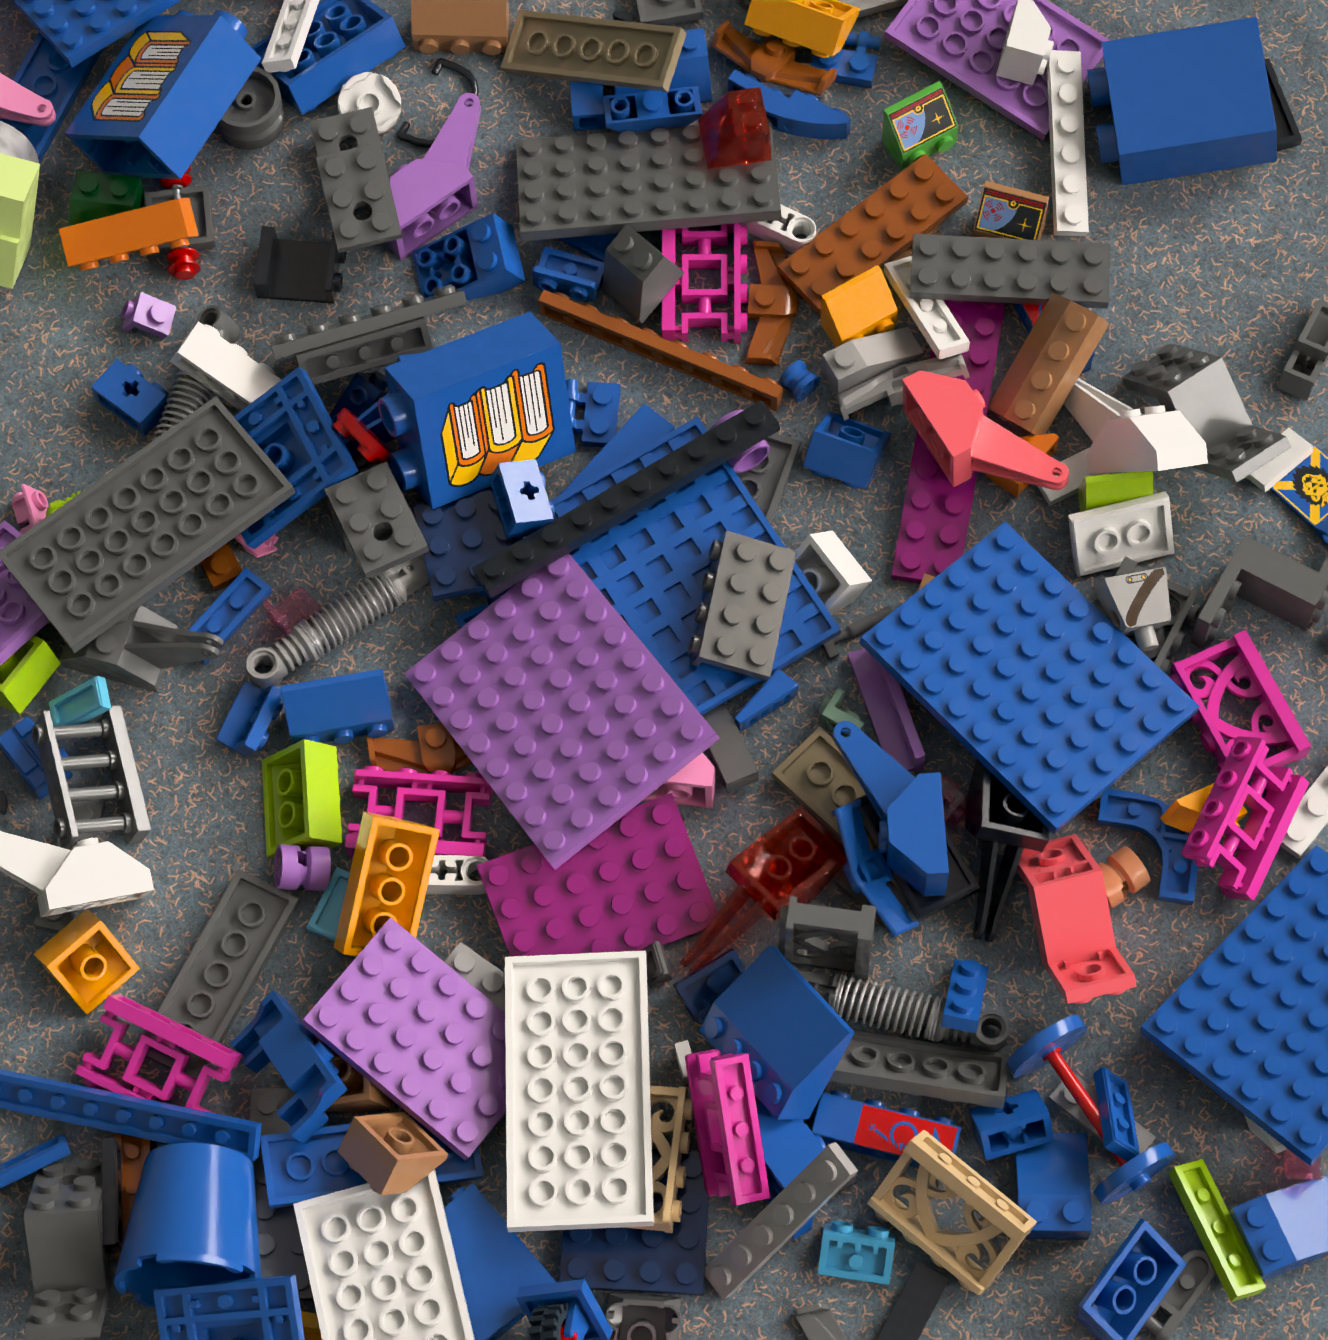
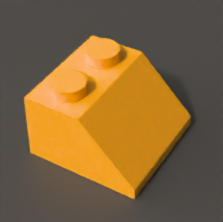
(859, 308)
(86, 961)

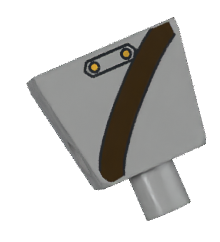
(1137, 604)

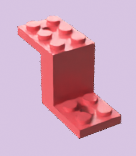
(1074, 921)

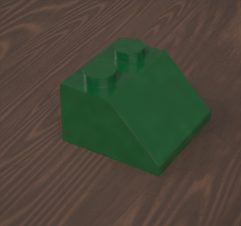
(103, 195)

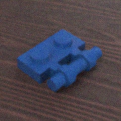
(856, 66)
(600, 414)

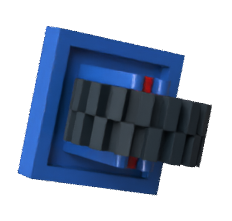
(563, 1312)

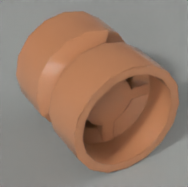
(1122, 875)

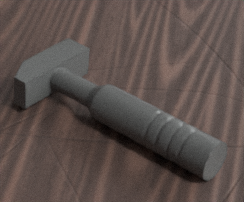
(855, 629)

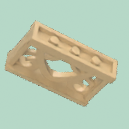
(670, 1156)
(922, 1229)

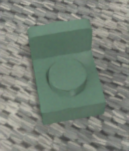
(833, 715)

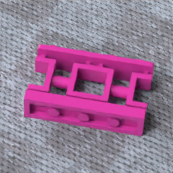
(705, 297)
(425, 788)
(1264, 828)
(169, 1038)
(727, 1126)

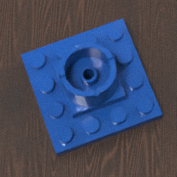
(301, 442)
(231, 1310)

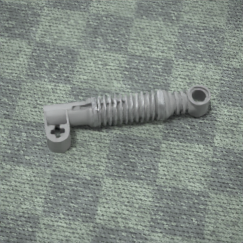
(338, 621)

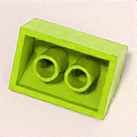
(302, 797)

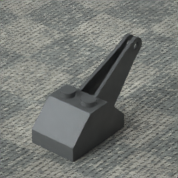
(141, 650)

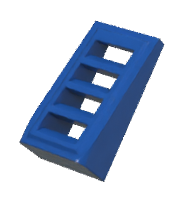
(771, 696)

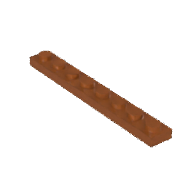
(651, 346)

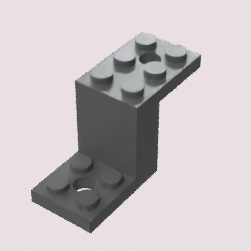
(355, 180)
(1208, 399)
(369, 509)
(1268, 582)
(67, 1252)

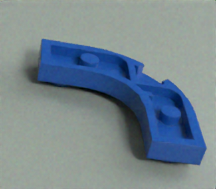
(1143, 815)

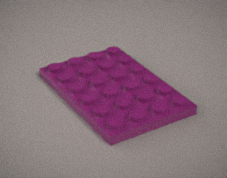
(611, 896)

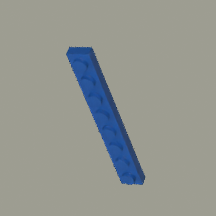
(126, 1114)

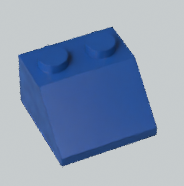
(846, 450)

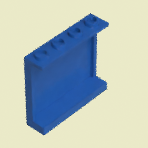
(489, 1263)

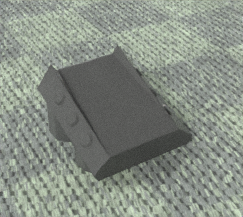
(643, 1316)

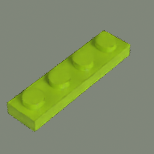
(1217, 1230)

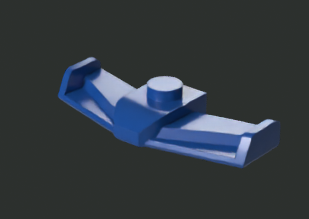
(868, 870)

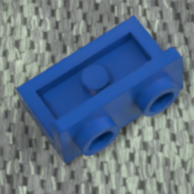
(568, 274)
(249, 717)

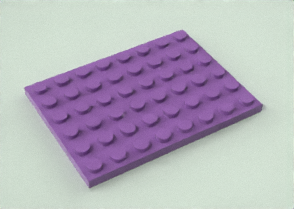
(561, 708)

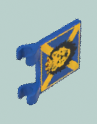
(1307, 491)

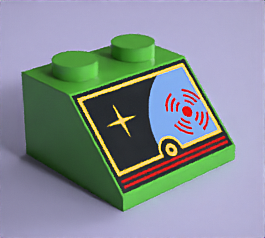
(919, 126)

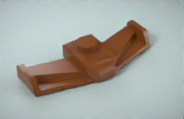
(771, 61)
(772, 304)
(432, 752)

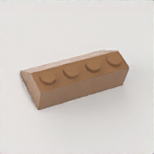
(1048, 365)

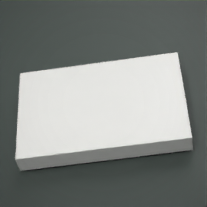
(1127, 528)

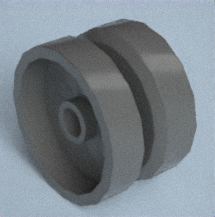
(255, 114)

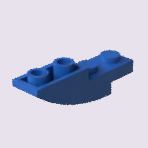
(797, 115)

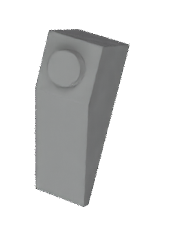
(868, 357)

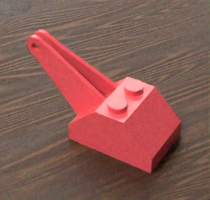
(965, 441)

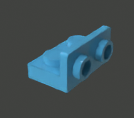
(856, 1252)

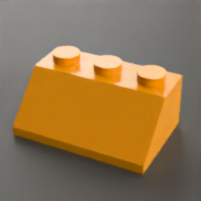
(808, 23)

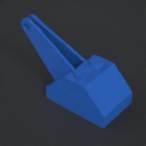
(908, 809)
(787, 1151)

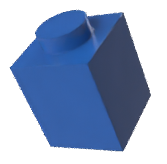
(587, 106)

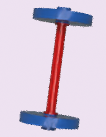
(1047, 1048)

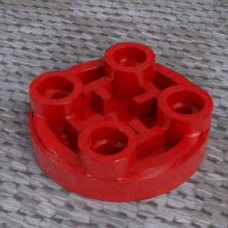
(370, 445)

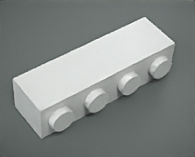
(223, 367)

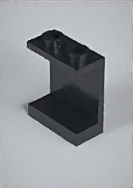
(297, 269)

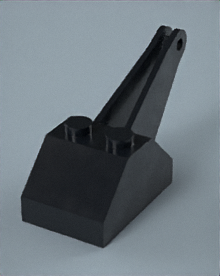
(998, 818)

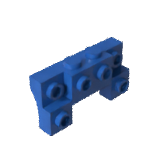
(300, 1060)

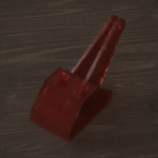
(787, 861)

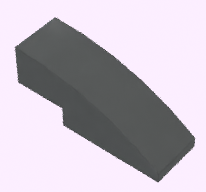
(1308, 355)
(730, 752)

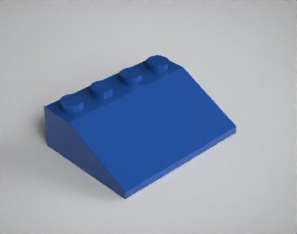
(341, 43)
(785, 1031)

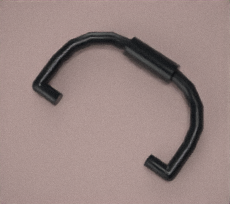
(441, 62)

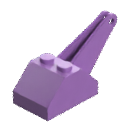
(439, 188)

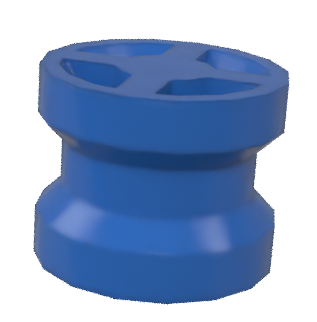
(799, 380)

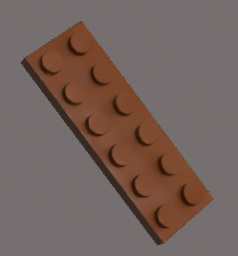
(873, 230)

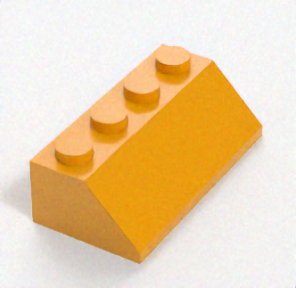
(385, 879)

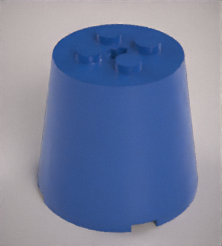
(190, 1221)

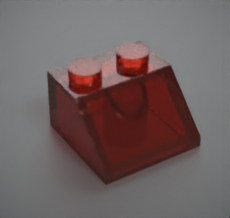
(736, 130)

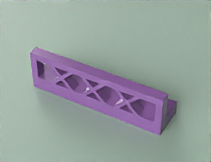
(887, 711)

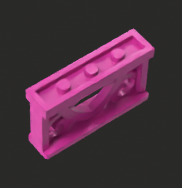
(1248, 665)

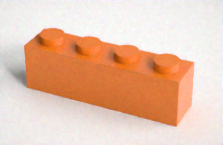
(129, 232)

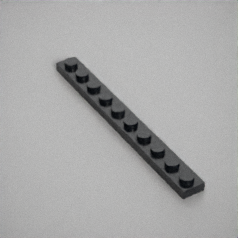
(626, 499)

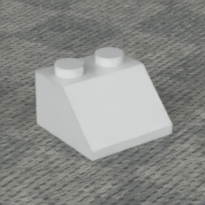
(1025, 44)
(831, 570)

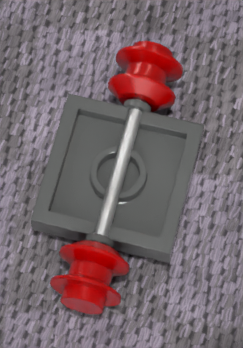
(184, 257)

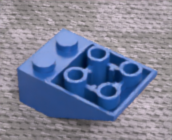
(475, 258)

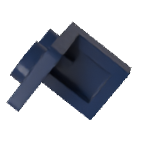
(361, 393)

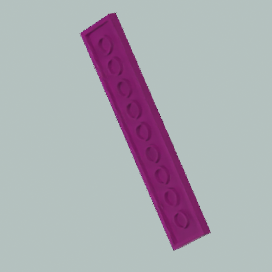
(933, 510)

